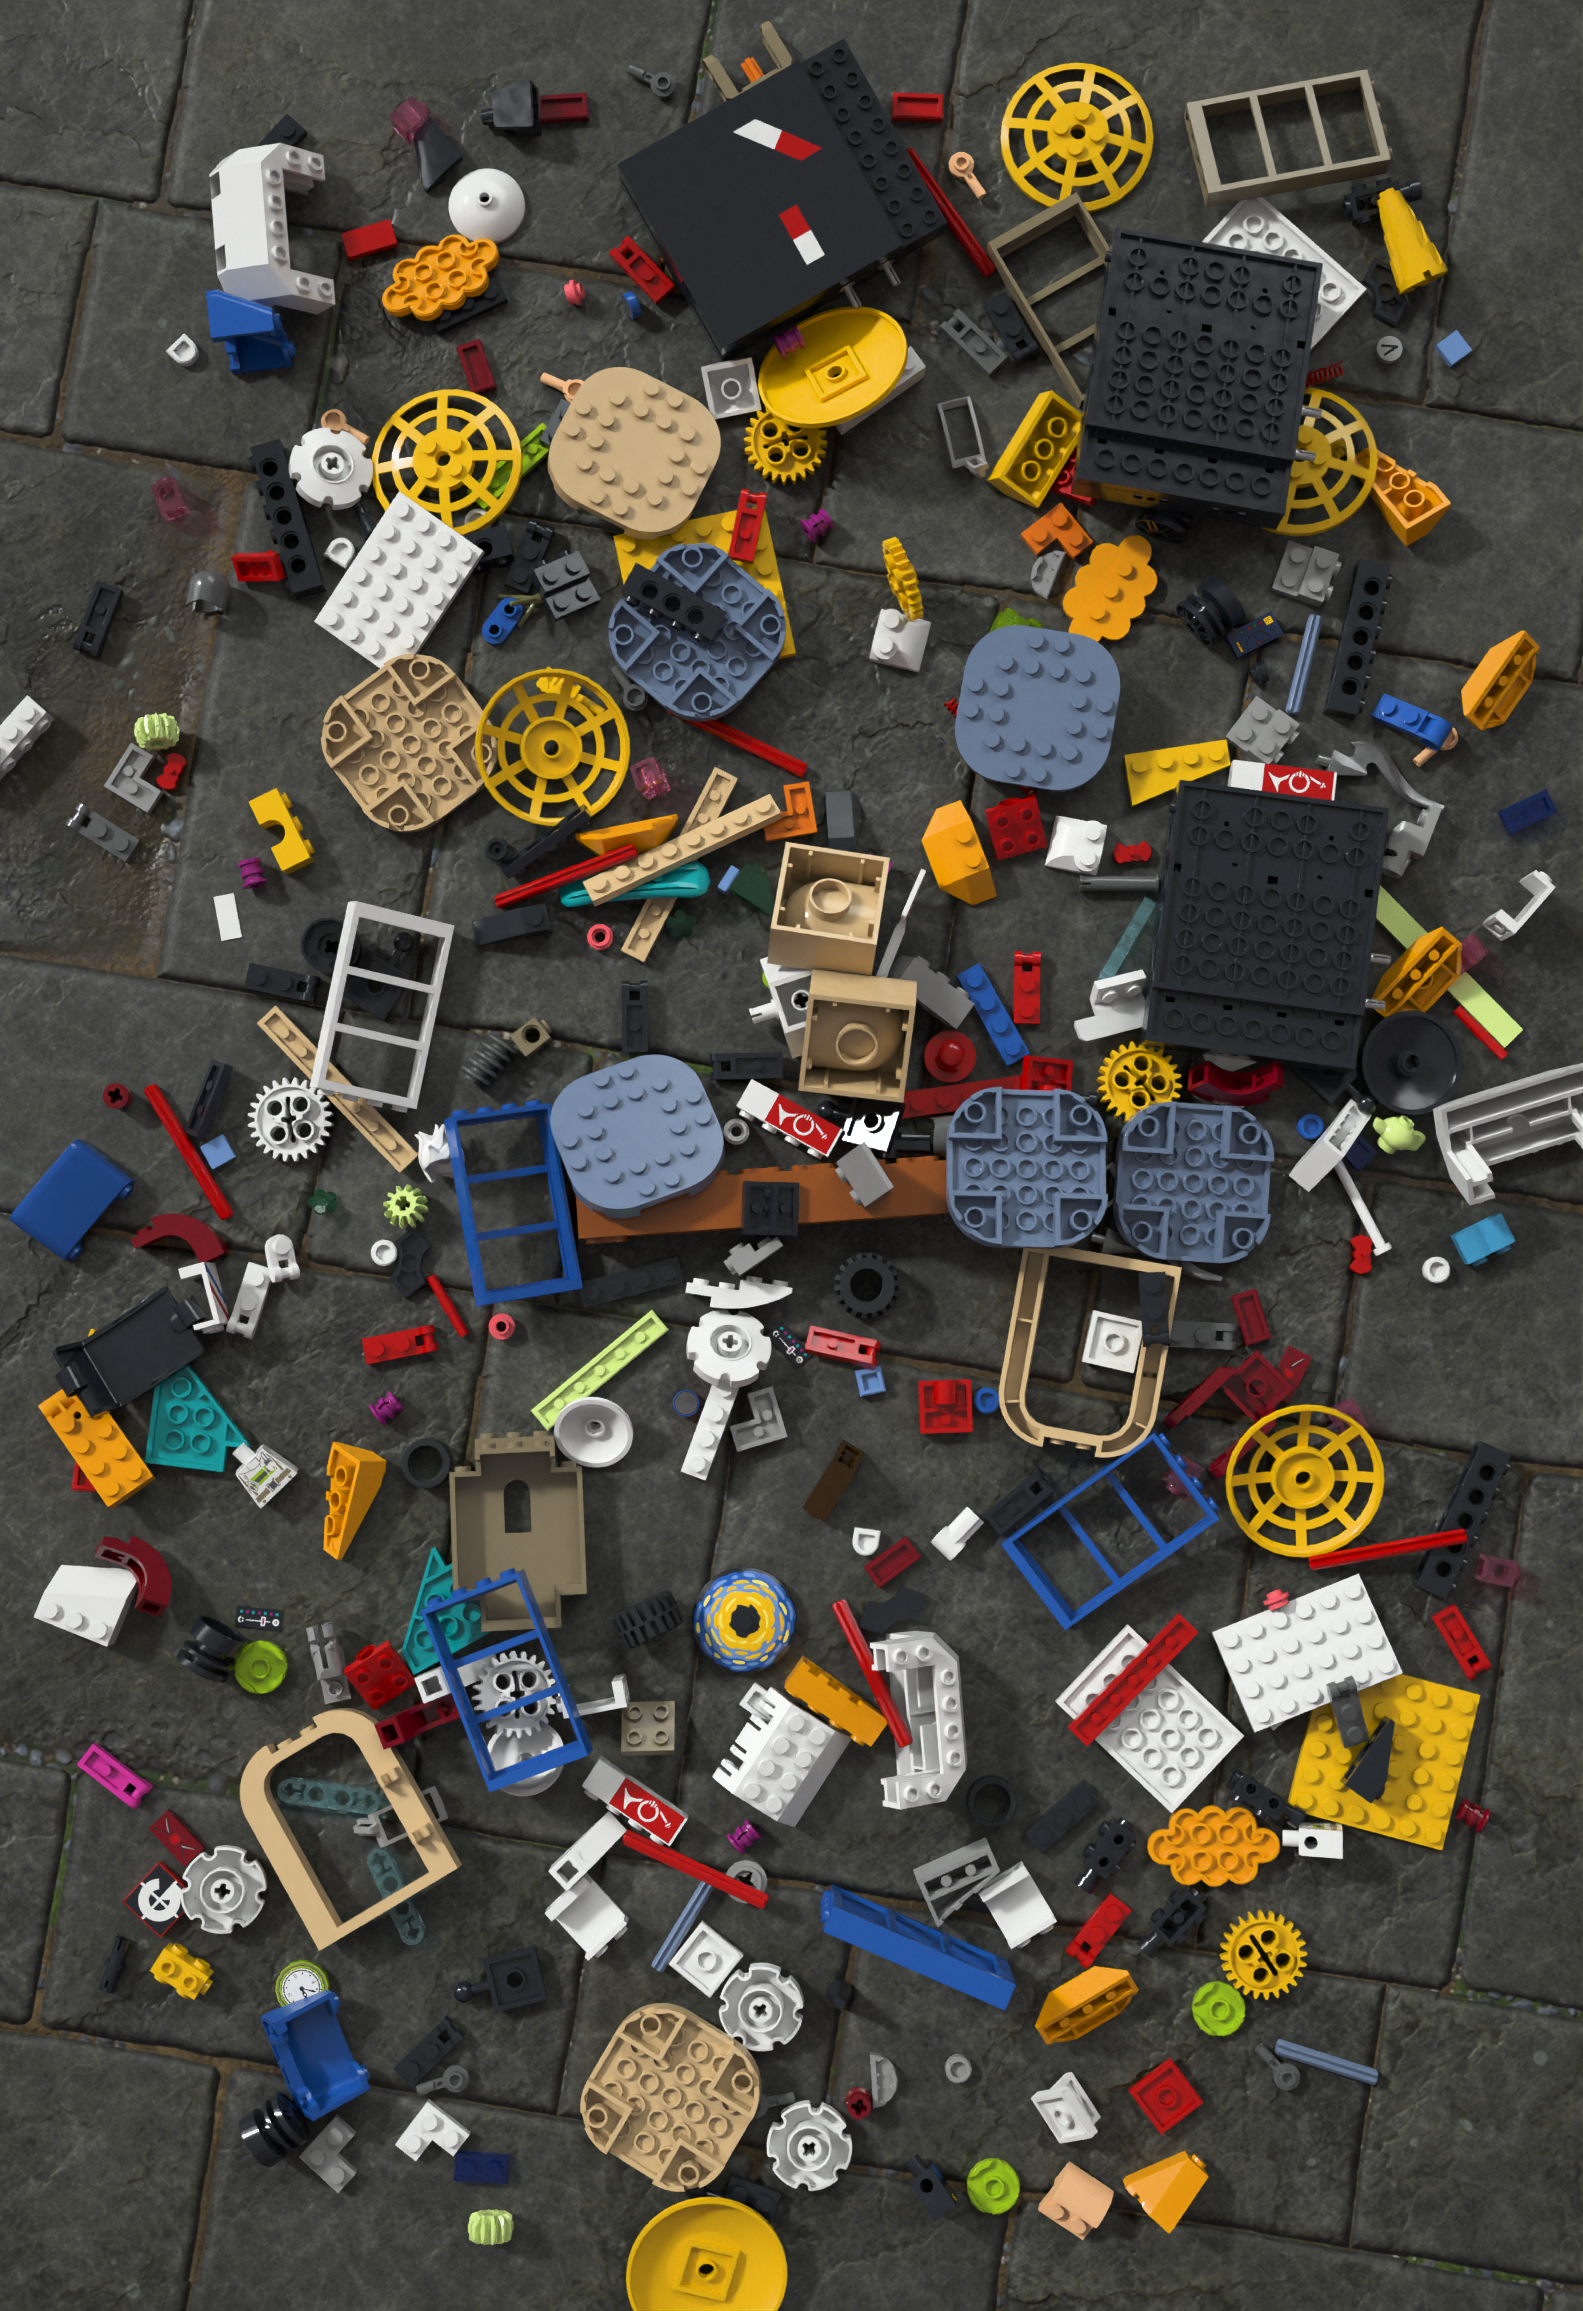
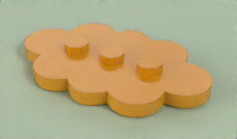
(440, 277)
(1111, 590)
(1213, 1846)

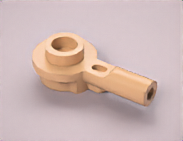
(962, 166)
(569, 387)
(337, 421)
(1427, 753)

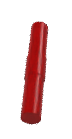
(1480, 1032)
(447, 1305)

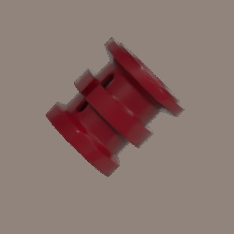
(109, 1093)
(1472, 1815)
(852, 2098)

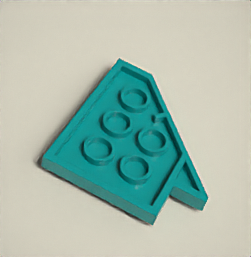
(189, 1425)
(459, 1623)

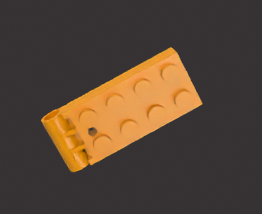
(98, 1449)

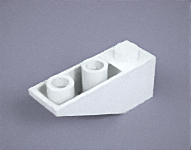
(434, 1683)
(587, 1850)

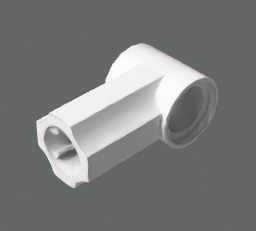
(953, 1537)

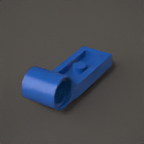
(1427, 727)

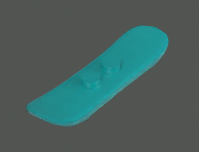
(685, 881)

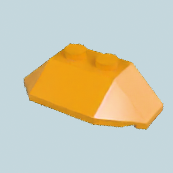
(1500, 681)
(643, 834)
(958, 855)
(1420, 974)
(1085, 2003)

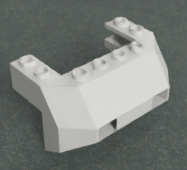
(253, 227)
(1508, 1124)
(929, 1698)

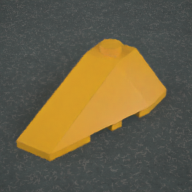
(1403, 498)
(354, 1484)

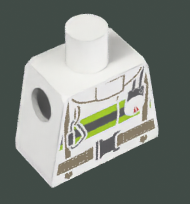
(263, 1472)
(1327, 1843)

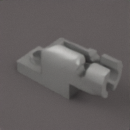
(1409, 841)
(329, 1663)

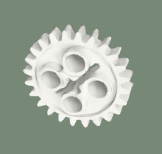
(267, 1124)
(491, 1695)

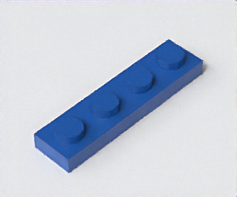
(993, 1015)

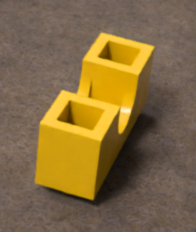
(293, 851)

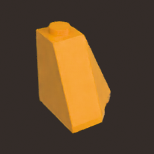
(1168, 2187)

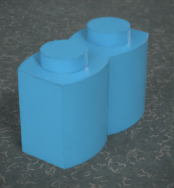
(1483, 1239)

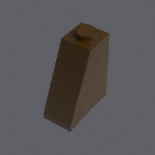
(833, 1480)

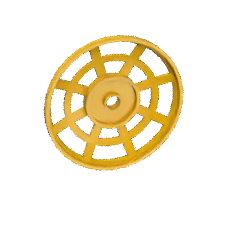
(1076, 151)
(461, 463)
(1311, 473)
(563, 734)
(1311, 1492)

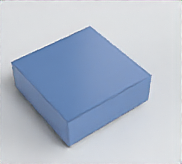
(1453, 348)
(727, 880)
(218, 1152)
(870, 1381)

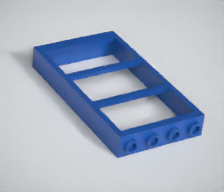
(562, 1223)
(1042, 1583)
(533, 1765)
(917, 1946)

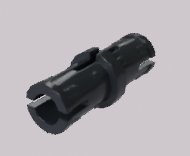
(115, 1964)

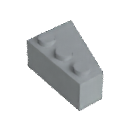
(933, 990)
(956, 1877)

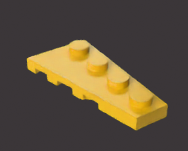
(1159, 771)

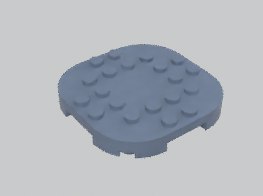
(675, 669)
(1037, 708)
(637, 1135)
(1026, 1168)
(1192, 1182)

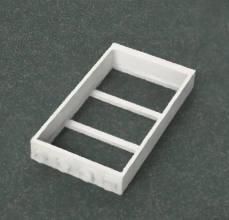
(352, 1093)

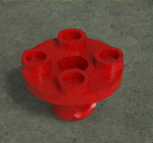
(949, 1056)

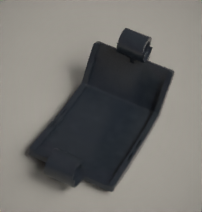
(131, 1353)

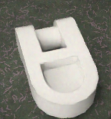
(281, 1249)

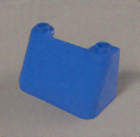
(250, 333)
(71, 1199)
(314, 2054)

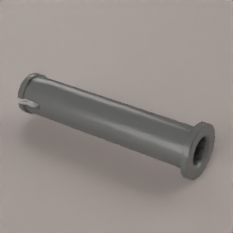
(1120, 883)

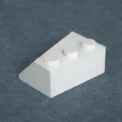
(88, 1601)

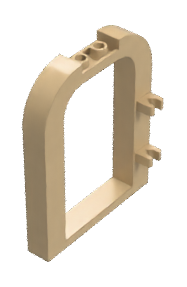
(1022, 1343)
(286, 1852)

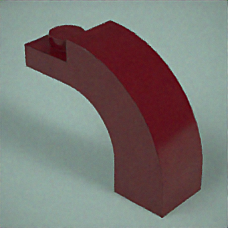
(1235, 1088)
(199, 1234)
(147, 1568)
(416, 1720)

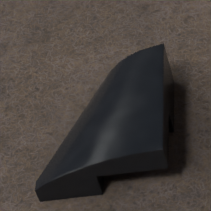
(434, 154)

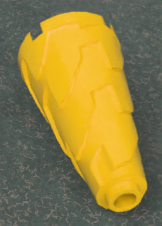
(1411, 252)

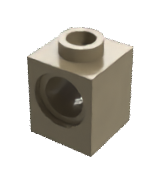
(520, 1037)

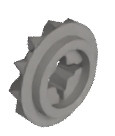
(743, 1868)

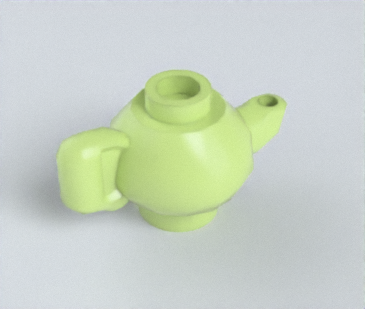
(1398, 1134)

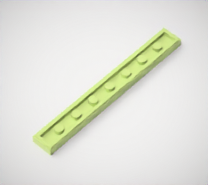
(1464, 989)

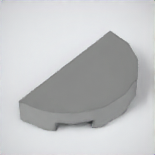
(1045, 572)
(883, 2079)

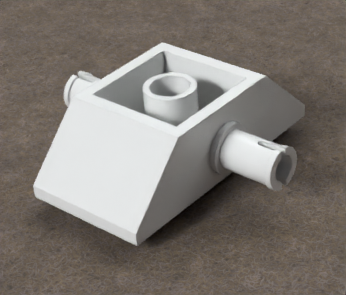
(784, 986)

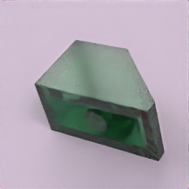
(754, 888)

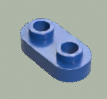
(503, 621)

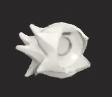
(435, 1154)

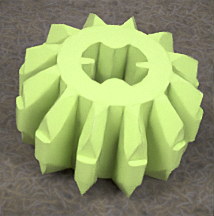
(156, 731)
(411, 1214)
(490, 2227)

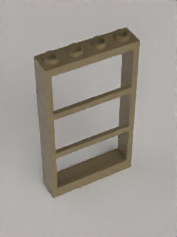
(1275, 183)
(1023, 235)

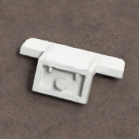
(1116, 1006)

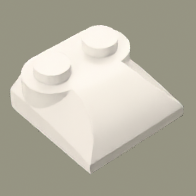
(731, 387)
(899, 641)
(1076, 845)

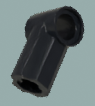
(908, 1146)

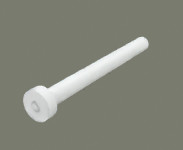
(1361, 1209)

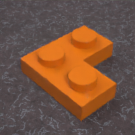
(1060, 527)
(799, 817)

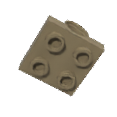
(648, 1728)

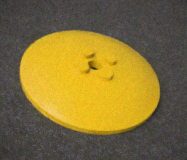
(858, 344)
(712, 2231)

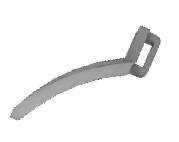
(968, 462)
(376, 1828)

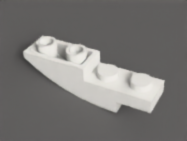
(750, 1293)

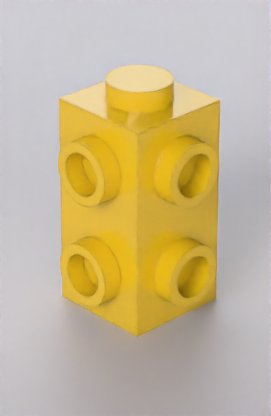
(182, 1971)

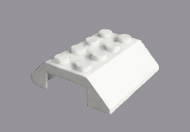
(782, 1760)

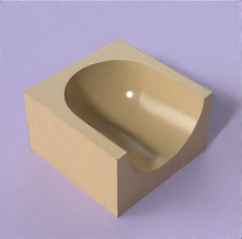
(827, 909)
(858, 1035)

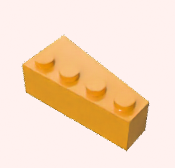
(835, 1701)

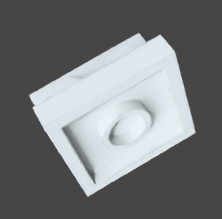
(1067, 2110)

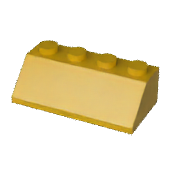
(1038, 450)

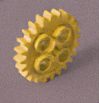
(790, 465)
(902, 579)
(1156, 1069)
(1243, 1967)

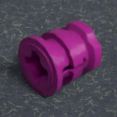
(789, 341)
(808, 526)
(252, 873)
(386, 1408)
(744, 1836)

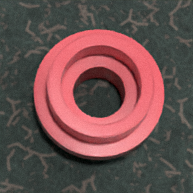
(574, 292)
(596, 929)
(510, 1326)
(1276, 1599)

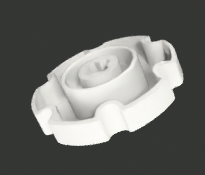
(320, 453)
(728, 1348)
(241, 1877)
(770, 2024)
(811, 2165)

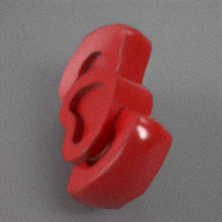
(172, 771)
(1124, 854)
(1361, 1254)

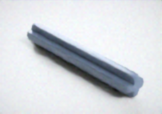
(1304, 664)
(682, 1926)
(1326, 2061)

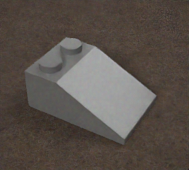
(863, 1175)

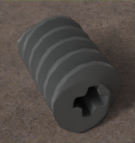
(487, 1061)

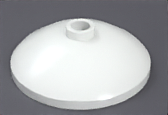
(492, 219)
(592, 1443)
(514, 1750)

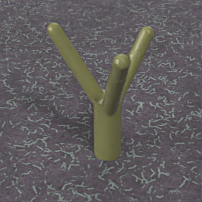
(523, 599)

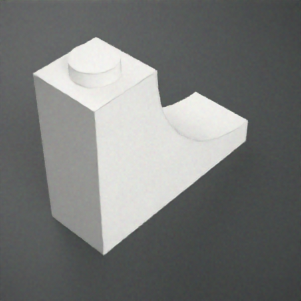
(1330, 1146)

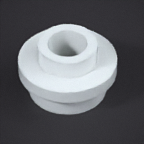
(732, 1124)

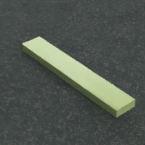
(601, 1368)

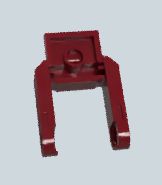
(1252, 1386)

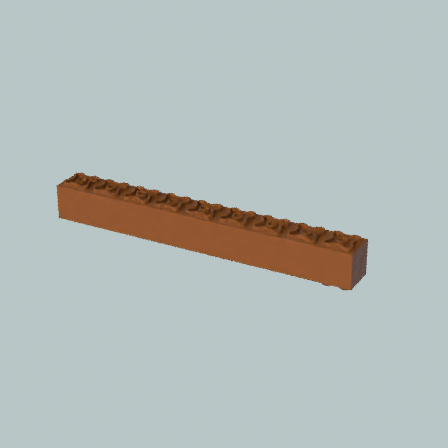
(822, 1199)

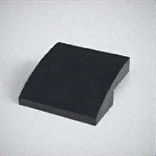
(770, 1208)

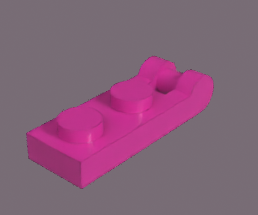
(114, 1775)

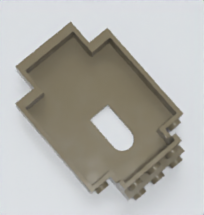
(549, 1553)

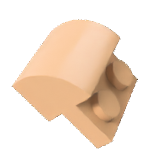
(1076, 2201)

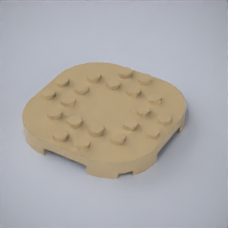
(634, 452)
(408, 743)
(671, 2096)

